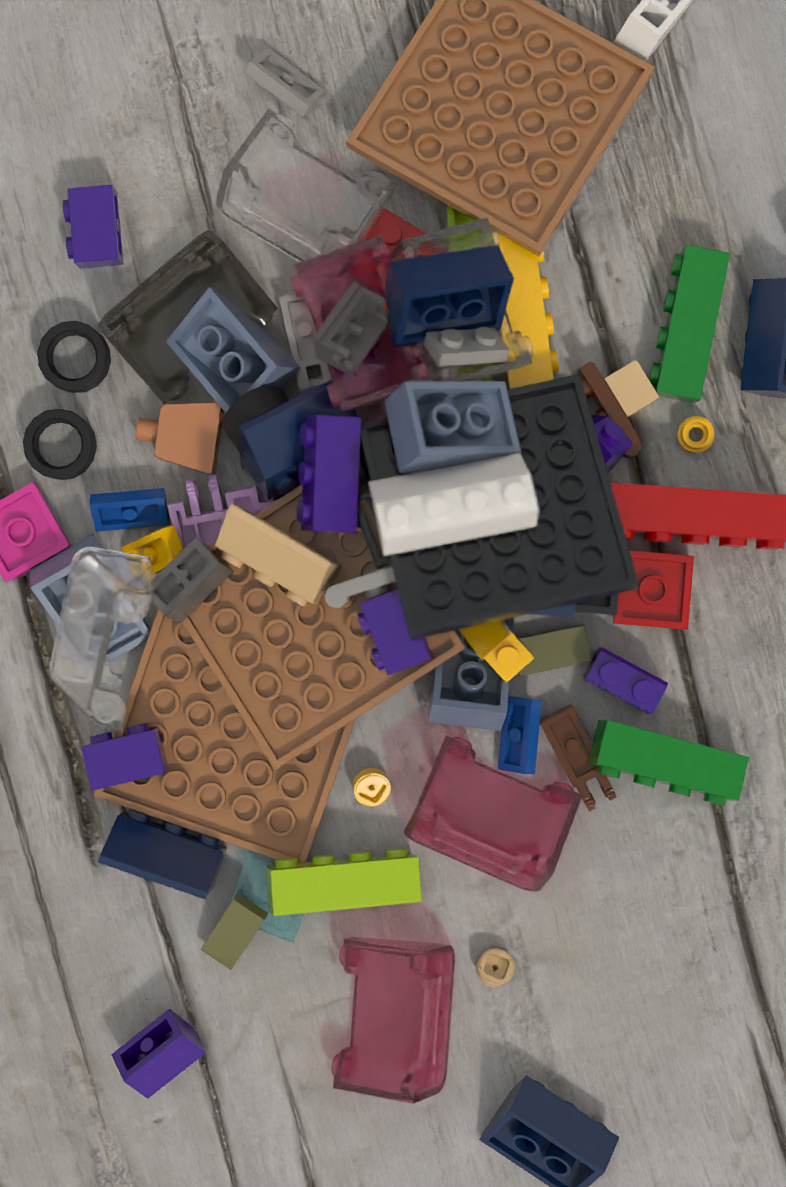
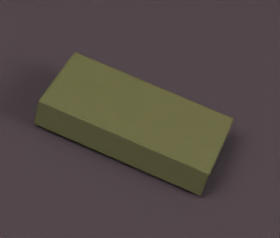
(557, 650)
(234, 931)

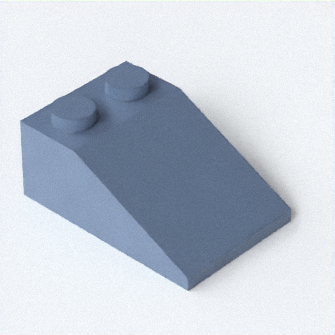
(229, 350)
(450, 423)
(49, 585)
(468, 691)

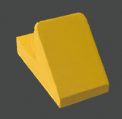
(159, 546)
(498, 647)

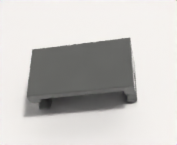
(351, 329)
(188, 580)

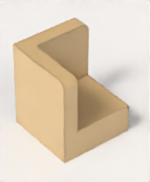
(631, 388)

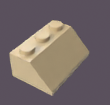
(275, 556)

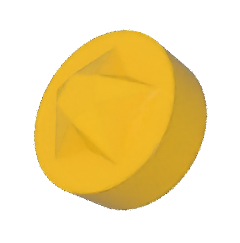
(371, 787)

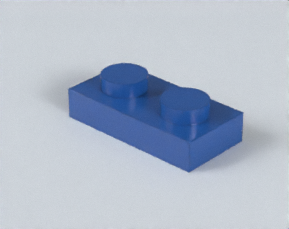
(129, 509)
(520, 736)

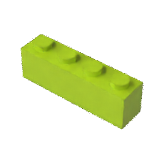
(343, 883)

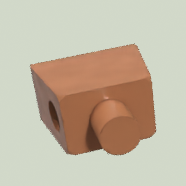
(185, 435)

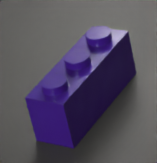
(329, 473)

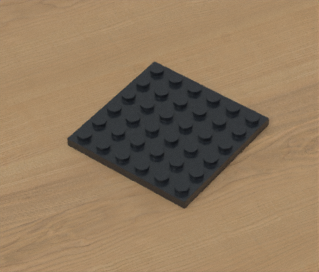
(566, 559)

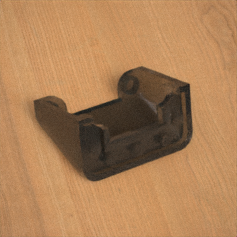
(159, 304)

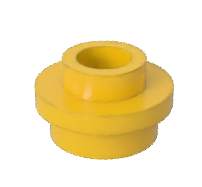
(706, 430)

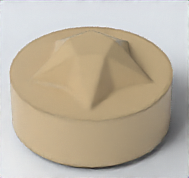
(495, 967)

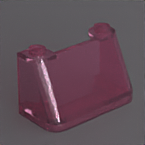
(323, 284)
(492, 818)
(397, 1018)

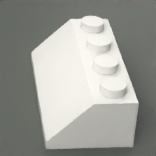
(454, 503)

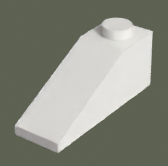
(649, 25)

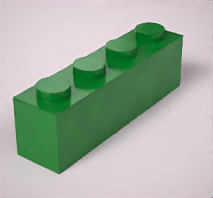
(690, 323)
(667, 760)

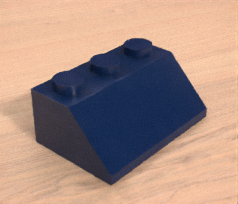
(447, 293)
(765, 340)
(273, 440)
(163, 853)
(549, 1137)

